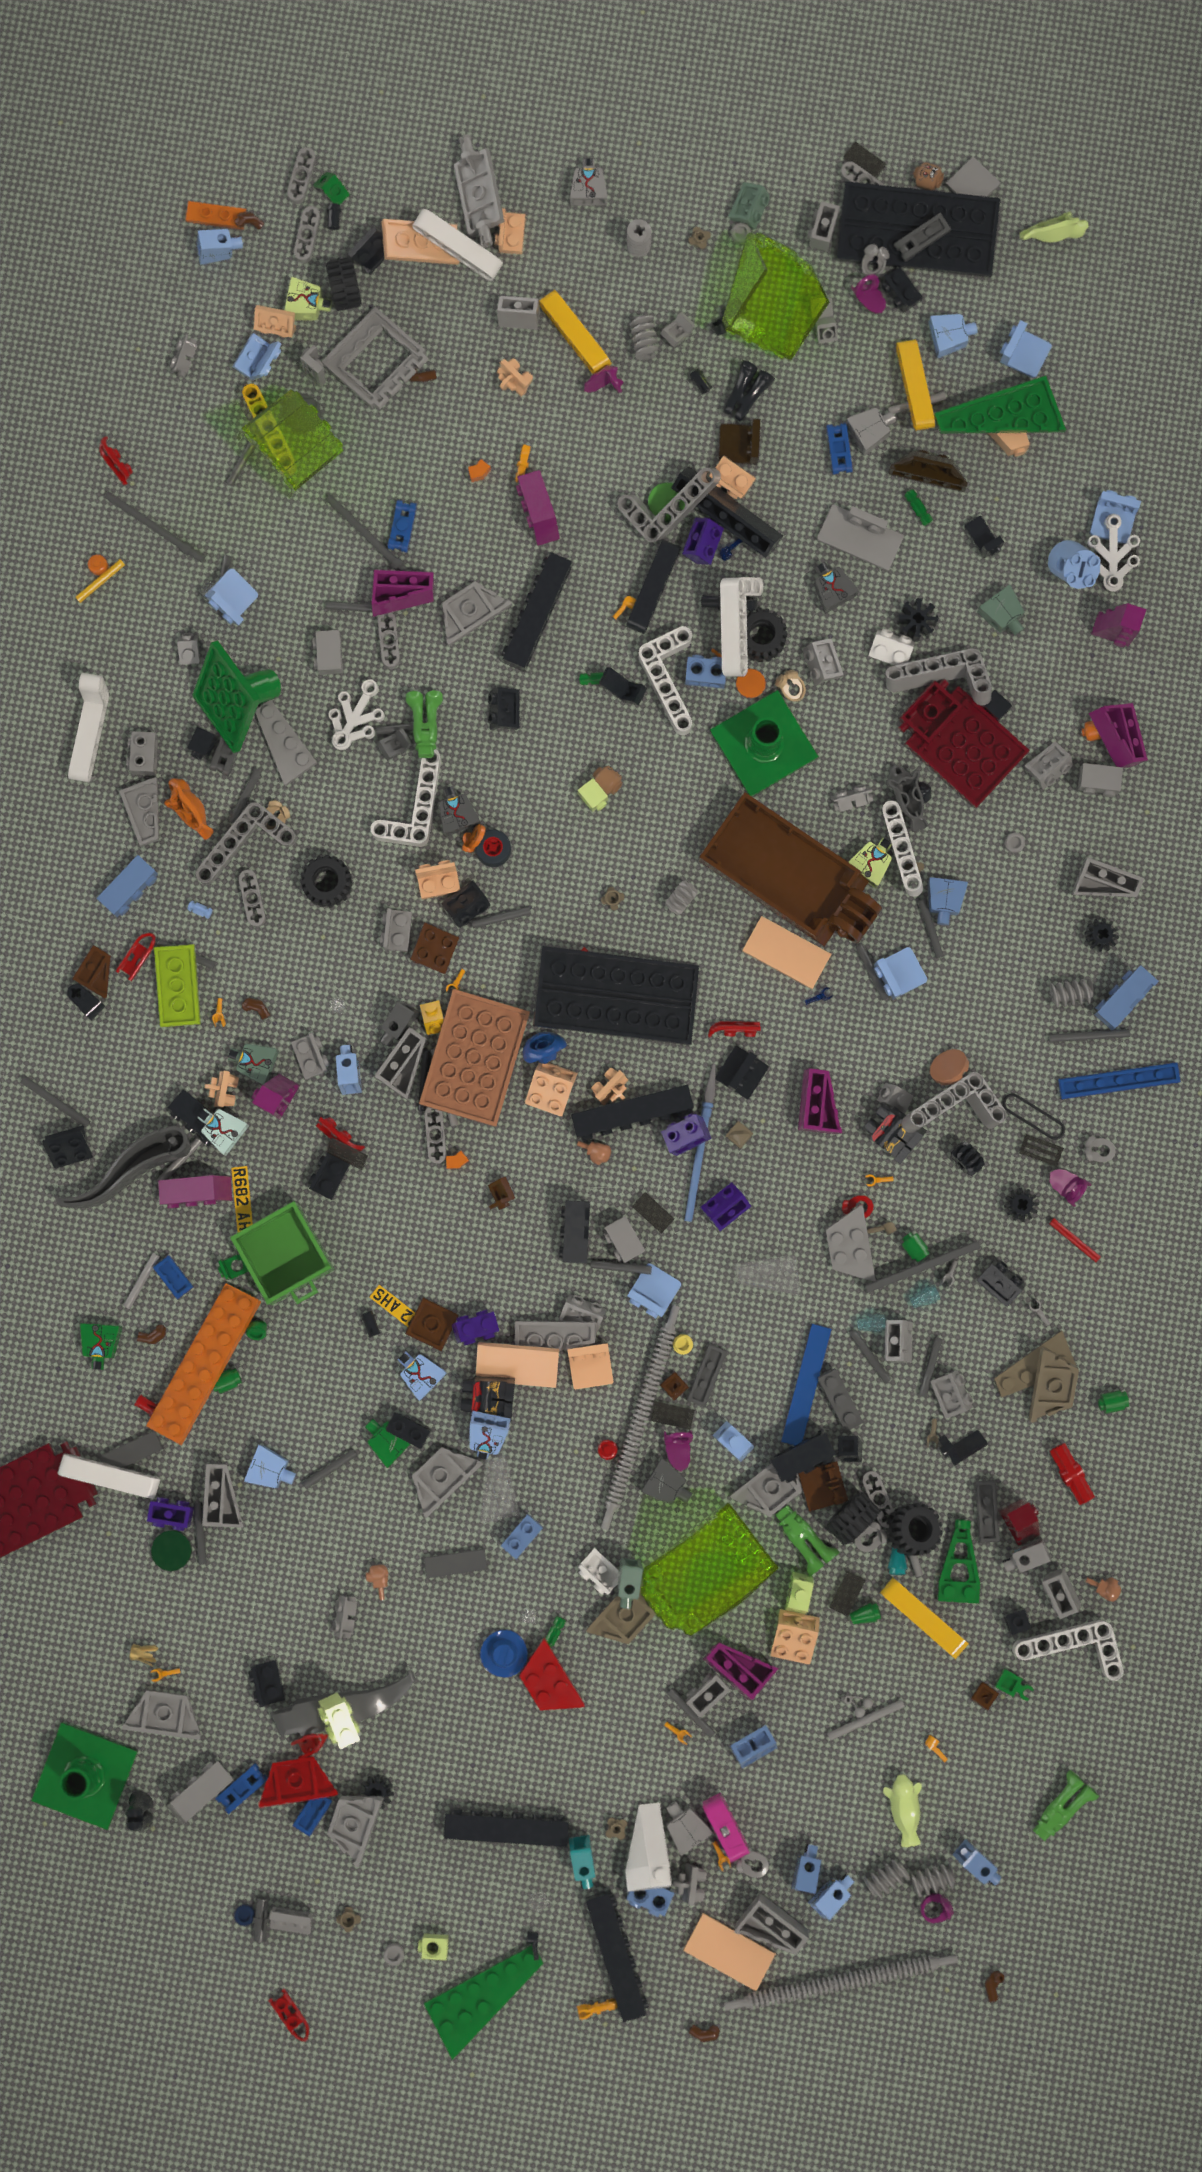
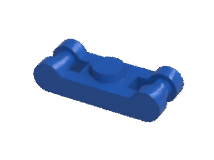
(839, 448)
(402, 526)
(241, 1788)

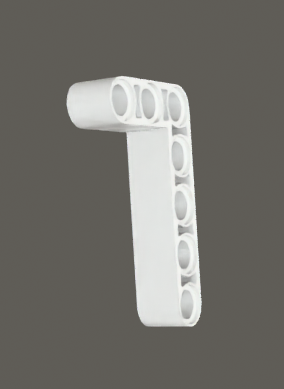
(734, 622)
(664, 678)
(90, 726)
(419, 807)
(1073, 1642)

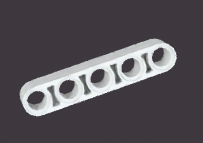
(457, 244)
(898, 840)
(109, 1476)

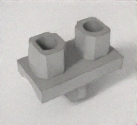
(688, 1882)

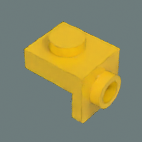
(432, 1017)

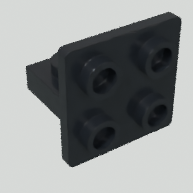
(742, 1072)
(67, 1147)

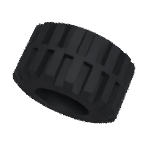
(343, 284)
(775, 625)
(318, 866)
(853, 1518)
(899, 1529)

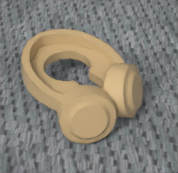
(781, 682)
(274, 806)

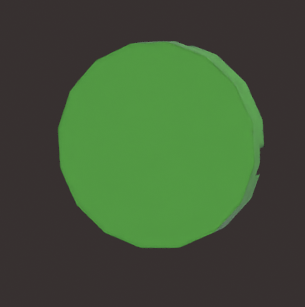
(660, 497)

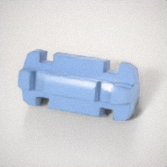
(199, 909)

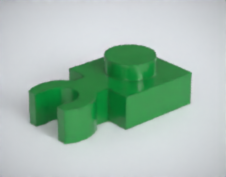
(1011, 1683)

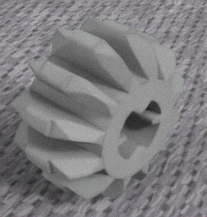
(681, 897)

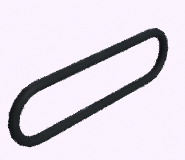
(1038, 1109)

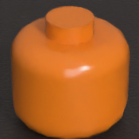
(97, 564)
(1090, 731)

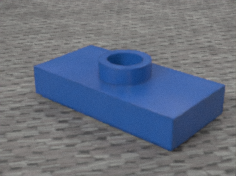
(173, 1277)
(311, 1815)

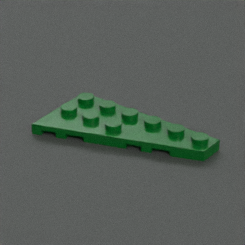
(1017, 409)
(472, 2003)

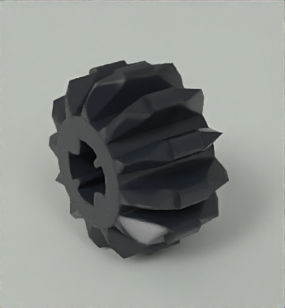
(1101, 927)
(967, 1158)
(1027, 1207)
(378, 1785)

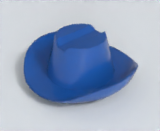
(543, 1047)
(503, 1653)

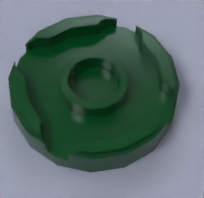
(171, 1550)

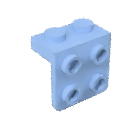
(1024, 351)
(256, 357)
(1112, 503)
(231, 596)
(900, 973)
(654, 1291)

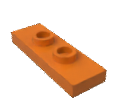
(213, 214)

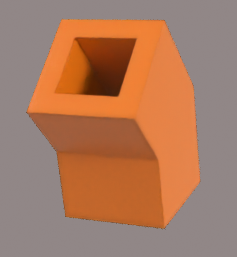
(479, 471)
(456, 1161)

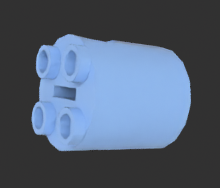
(1074, 564)

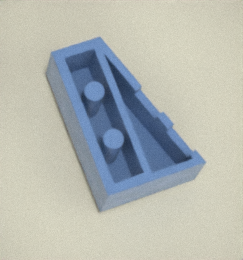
(1125, 997)

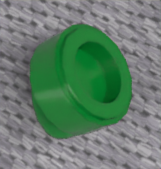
(257, 1330)

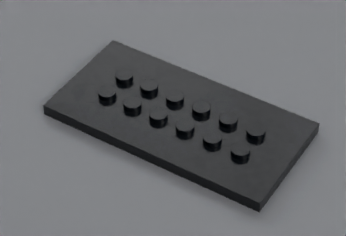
(889, 213)
(616, 995)

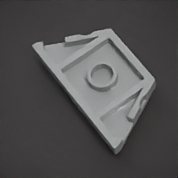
(470, 610)
(850, 1245)
(441, 1477)
(767, 1492)
(164, 1715)
(354, 1824)

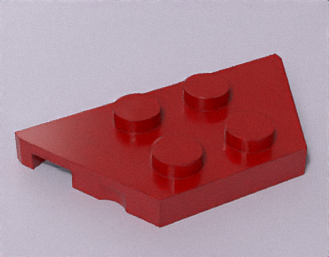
(549, 1681)
(296, 1782)

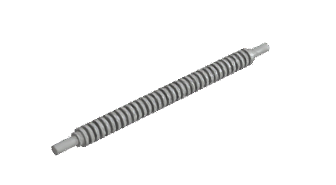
(612, 1505)
(932, 1964)

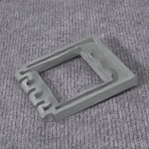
(355, 343)

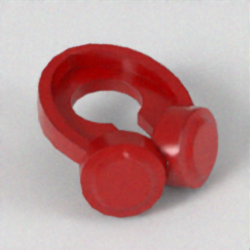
(849, 1204)

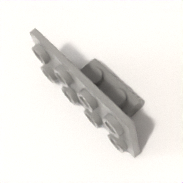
(861, 536)

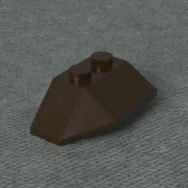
(929, 469)

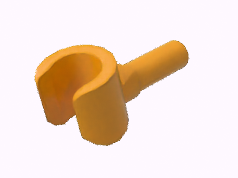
(628, 602)
(456, 982)
(218, 1016)
(879, 1180)
(164, 1673)
(680, 1733)
(932, 1743)
(722, 1858)

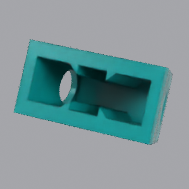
(582, 1860)

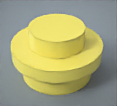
(682, 1344)

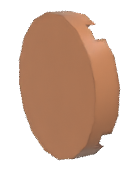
(949, 1067)

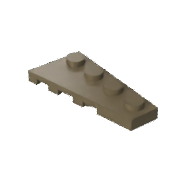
(1023, 1373)

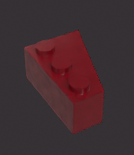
(1021, 1521)

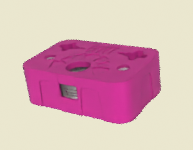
(725, 1827)

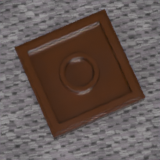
(432, 1324)

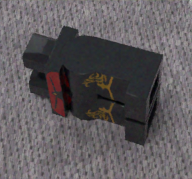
(890, 1133)
(490, 1395)

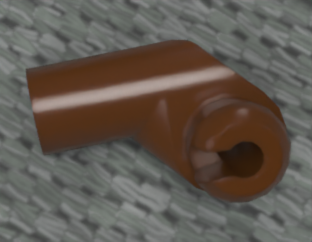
(249, 218)
(423, 376)
(257, 1005)
(153, 1337)
(992, 1983)
(706, 2035)

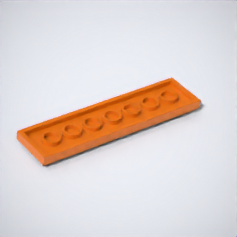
(203, 1364)

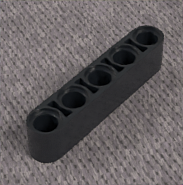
(653, 586)

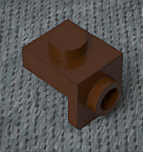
(501, 1193)

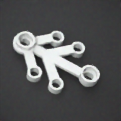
(1113, 556)
(355, 718)

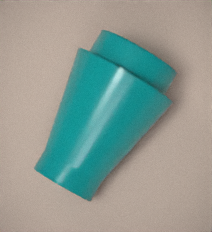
(897, 1563)

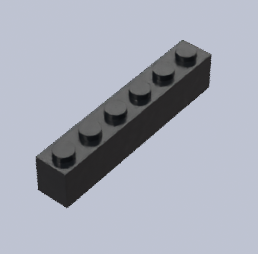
(733, 516)
(537, 612)
(632, 1111)
(506, 1828)
(616, 1955)

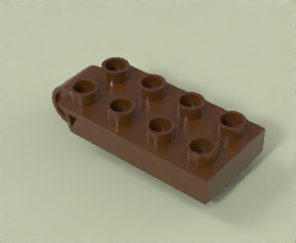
(790, 873)

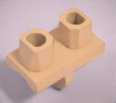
(511, 378)
(225, 1080)
(613, 1089)

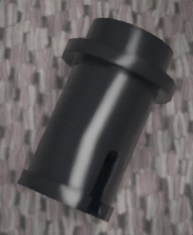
(333, 216)
(700, 381)
(370, 1323)

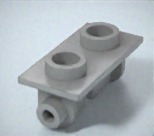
(179, 363)
(859, 795)
(342, 1624)

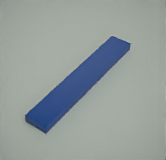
(1119, 1081)
(806, 1384)

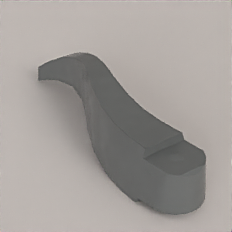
(141, 1156)
(305, 1719)

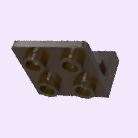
(740, 442)

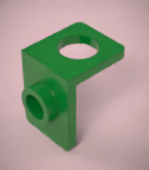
(332, 188)
(225, 1268)

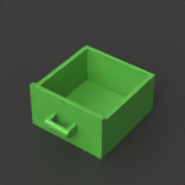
(283, 1254)

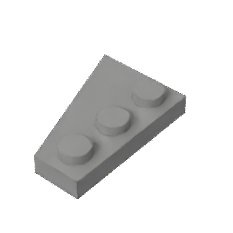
(143, 810)

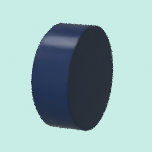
(244, 1914)

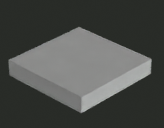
(973, 180)

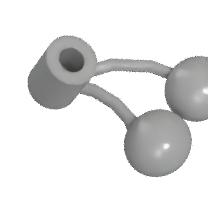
(860, 1711)

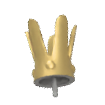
(140, 1653)

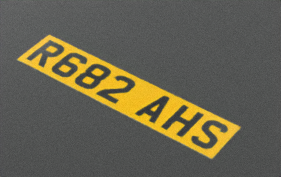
(242, 1197)
(393, 1305)

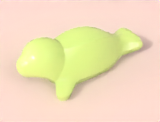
(1056, 229)
(905, 1808)

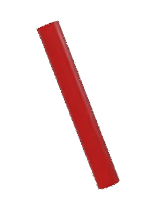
(1074, 1240)

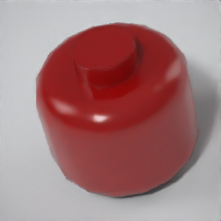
(607, 1449)

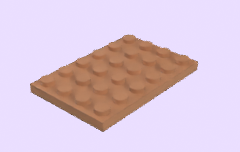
(474, 1058)

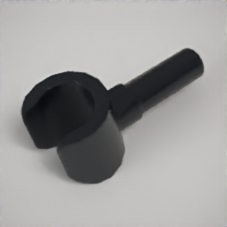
(532, 1938)

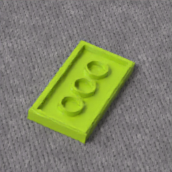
(177, 985)

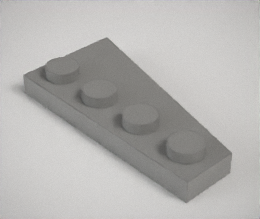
(286, 747)
(555, 1334)

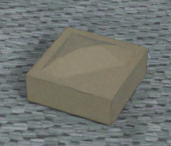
(739, 1135)

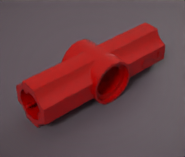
(1071, 1474)

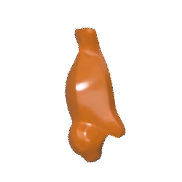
(188, 807)

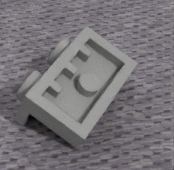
(312, 366)
(822, 661)
(1050, 765)
(396, 930)
(309, 1056)
(580, 1310)
(952, 1394)
(291, 1920)

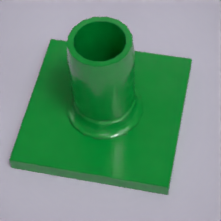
(230, 696)
(764, 743)
(84, 1776)

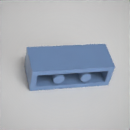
(128, 886)

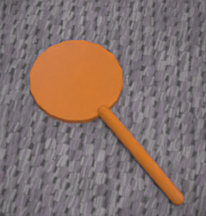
(750, 685)

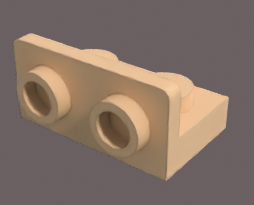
(511, 233)
(274, 321)
(734, 478)

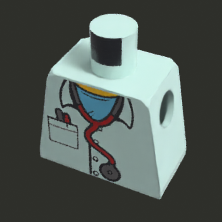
(222, 1129)

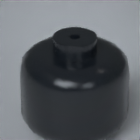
(925, 790)

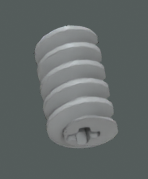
(638, 238)
(642, 336)
(1072, 992)
(887, 1878)
(933, 1880)

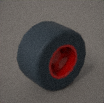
(494, 848)

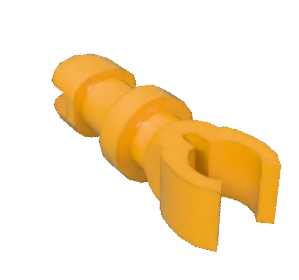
(523, 464)
(588, 2010)

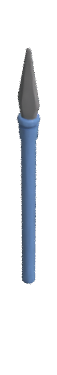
(706, 1114)

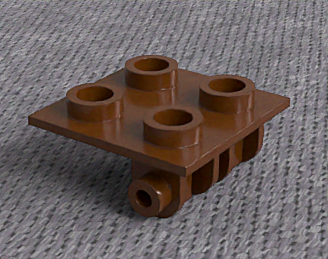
(434, 948)
(823, 1486)

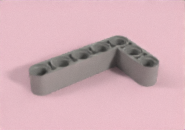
(671, 508)
(949, 666)
(241, 838)
(973, 1094)

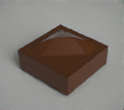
(674, 1386)
(984, 1696)

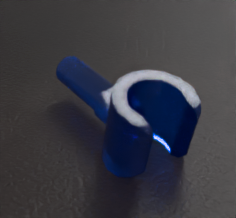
(726, 552)
(821, 996)

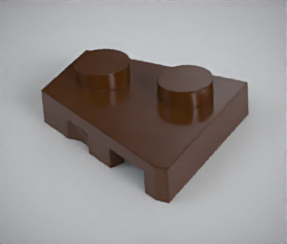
(95, 972)

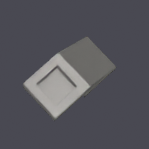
(826, 325)

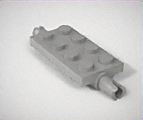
(478, 191)

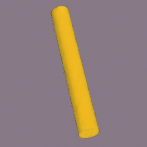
(100, 580)

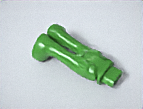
(424, 733)
(797, 1531)
(1056, 1815)

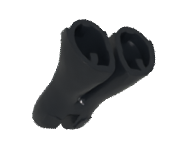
(745, 375)
(136, 1816)

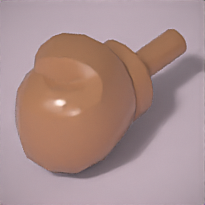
(598, 1152)
(379, 1577)
(1107, 1589)

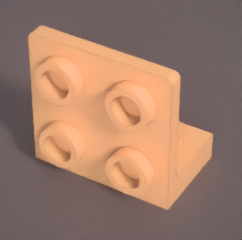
(437, 879)
(550, 1088)
(590, 1366)
(795, 1636)

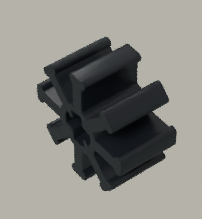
(924, 619)

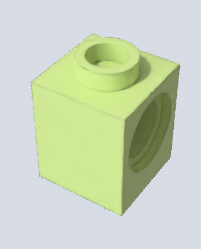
(593, 795)
(440, 1940)

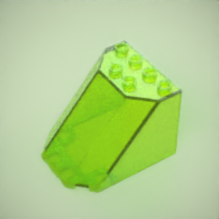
(773, 297)
(293, 439)
(706, 1572)

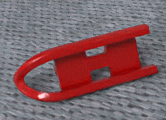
(112, 459)
(140, 953)
(731, 1027)
(328, 1127)
(309, 1742)
(292, 2020)

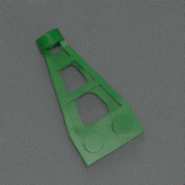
(959, 1591)

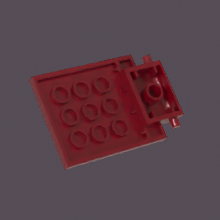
(960, 741)
(38, 1498)

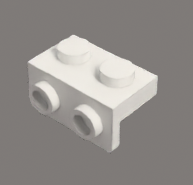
(891, 647)
(600, 1571)

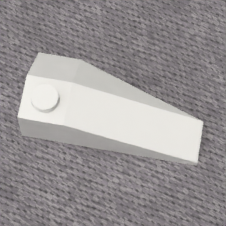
(648, 1856)

